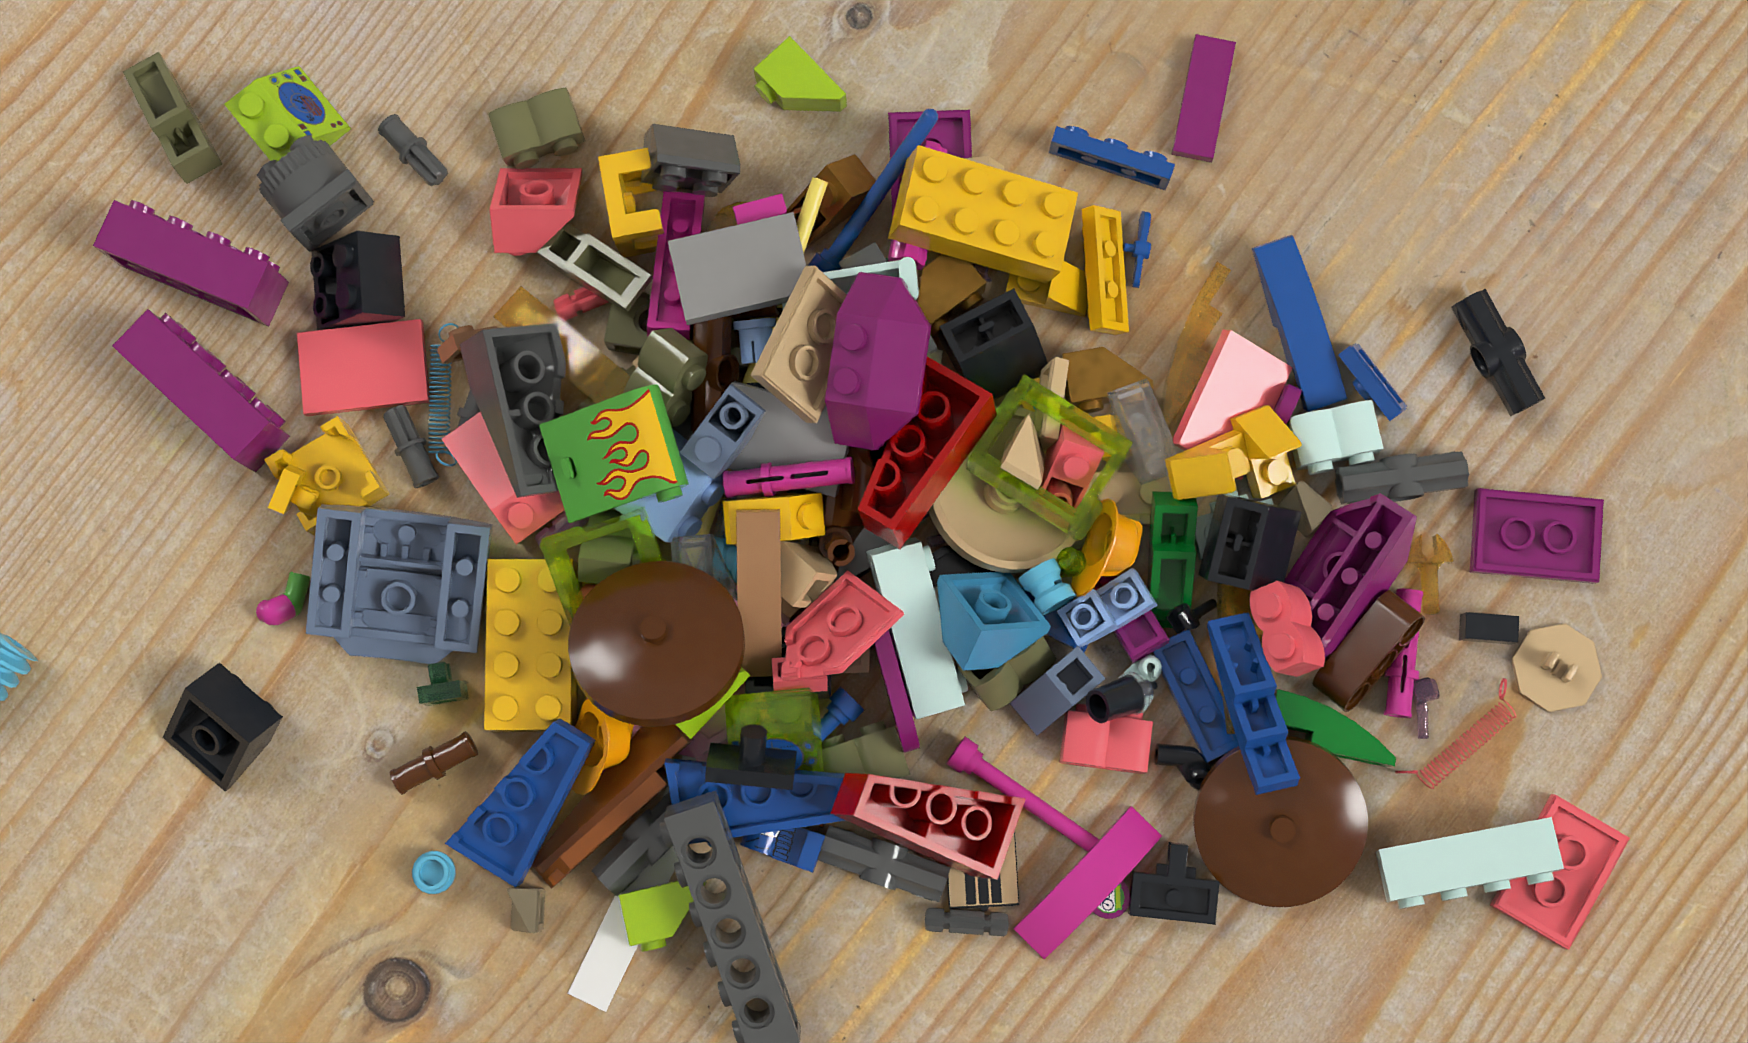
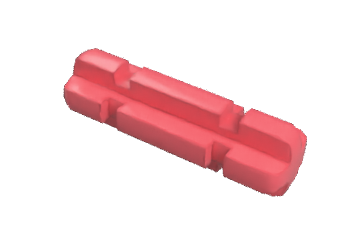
(583, 299)

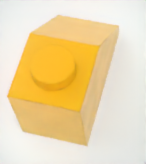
(799, 514)

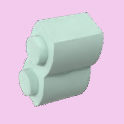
(1336, 436)

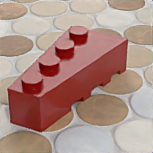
(925, 453)
(939, 821)

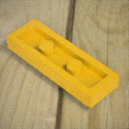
(1105, 270)

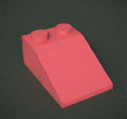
(480, 461)

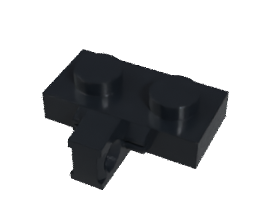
(1174, 891)

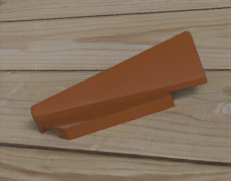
(612, 802)

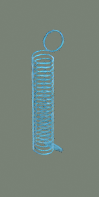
(441, 401)

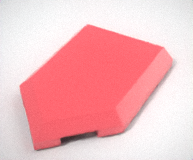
(836, 629)

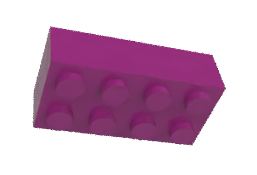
(192, 262)
(196, 385)

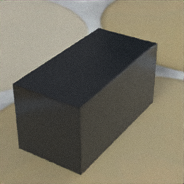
(1489, 628)

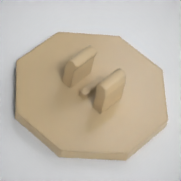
(1556, 667)

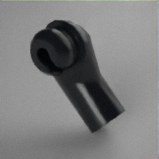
(1186, 759)

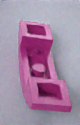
(1088, 883)

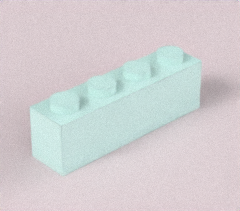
(922, 657)
(1470, 860)

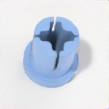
(753, 337)

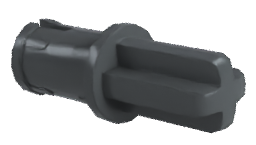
(412, 150)
(410, 446)

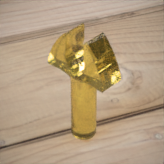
(1429, 570)

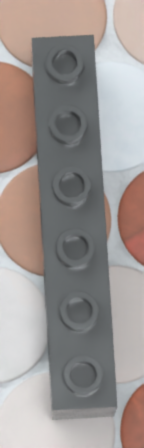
(705, 819)

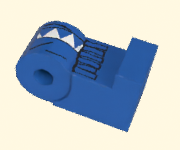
(792, 846)

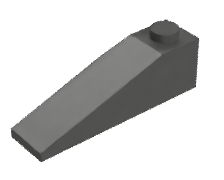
(517, 388)

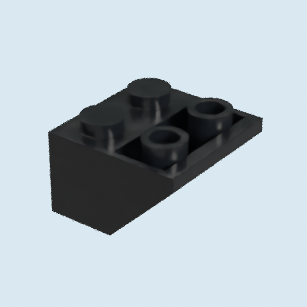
(358, 281)
(994, 344)
(1248, 543)

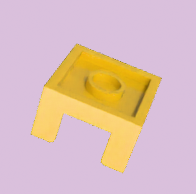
(621, 178)
(334, 467)

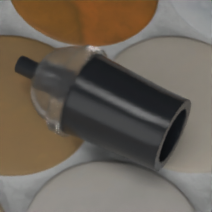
(1121, 697)

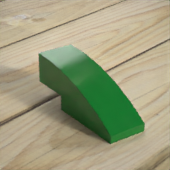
(1171, 553)
(1332, 730)

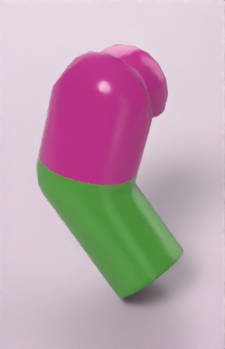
(287, 604)

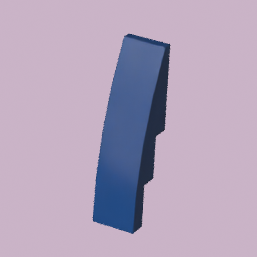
(1299, 323)
(1252, 703)

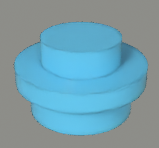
(433, 872)

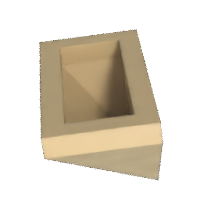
(1024, 454)

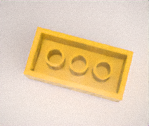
(983, 215)
(526, 649)

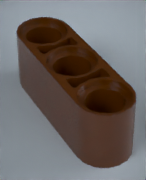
(1368, 651)

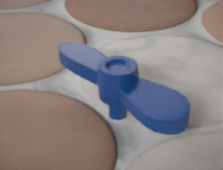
(1140, 248)

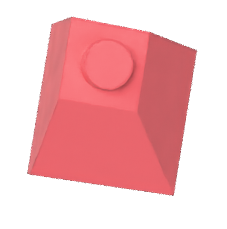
(532, 207)

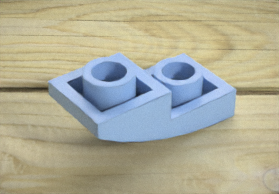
(1107, 608)

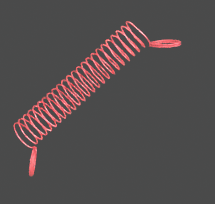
(1501, 696)

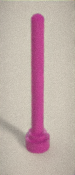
(970, 760)

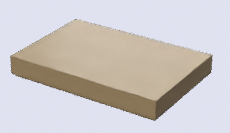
(800, 346)

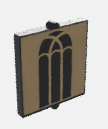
(976, 892)

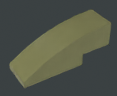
(172, 118)
(595, 266)

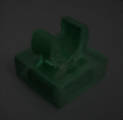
(442, 687)

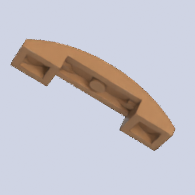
(759, 588)

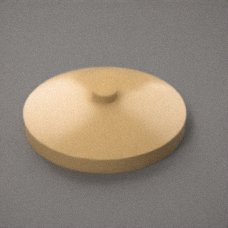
(991, 526)

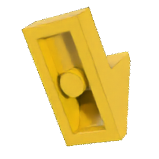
(1063, 293)
(1267, 447)
(1209, 467)

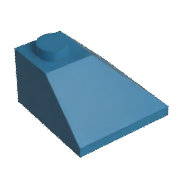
(987, 618)

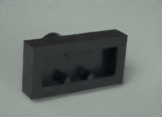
(751, 762)

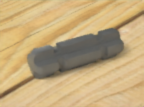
(966, 922)

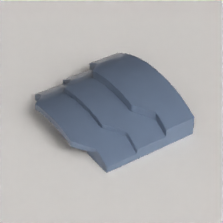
(398, 582)

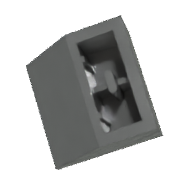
(690, 160)

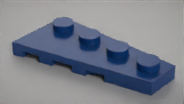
(759, 809)
(519, 813)

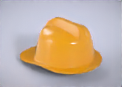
(1109, 547)
(609, 749)

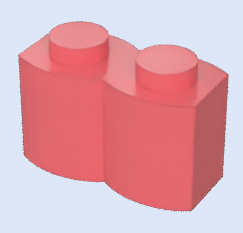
(1286, 622)
(1111, 745)

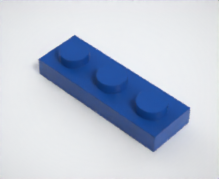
(1111, 156)
(1196, 695)

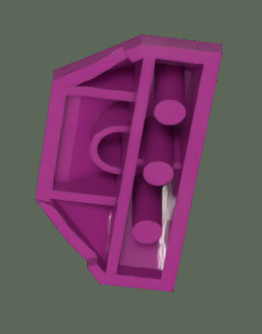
(876, 362)
(1352, 564)

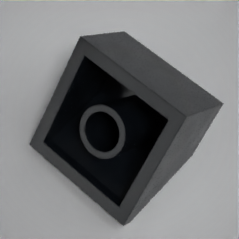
(221, 725)

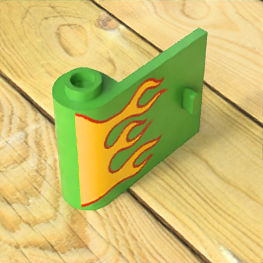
(614, 453)

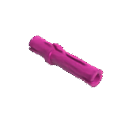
(739, 482)
(1400, 703)

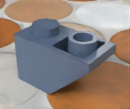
(724, 432)
(1057, 690)

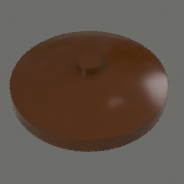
(656, 643)
(1283, 842)

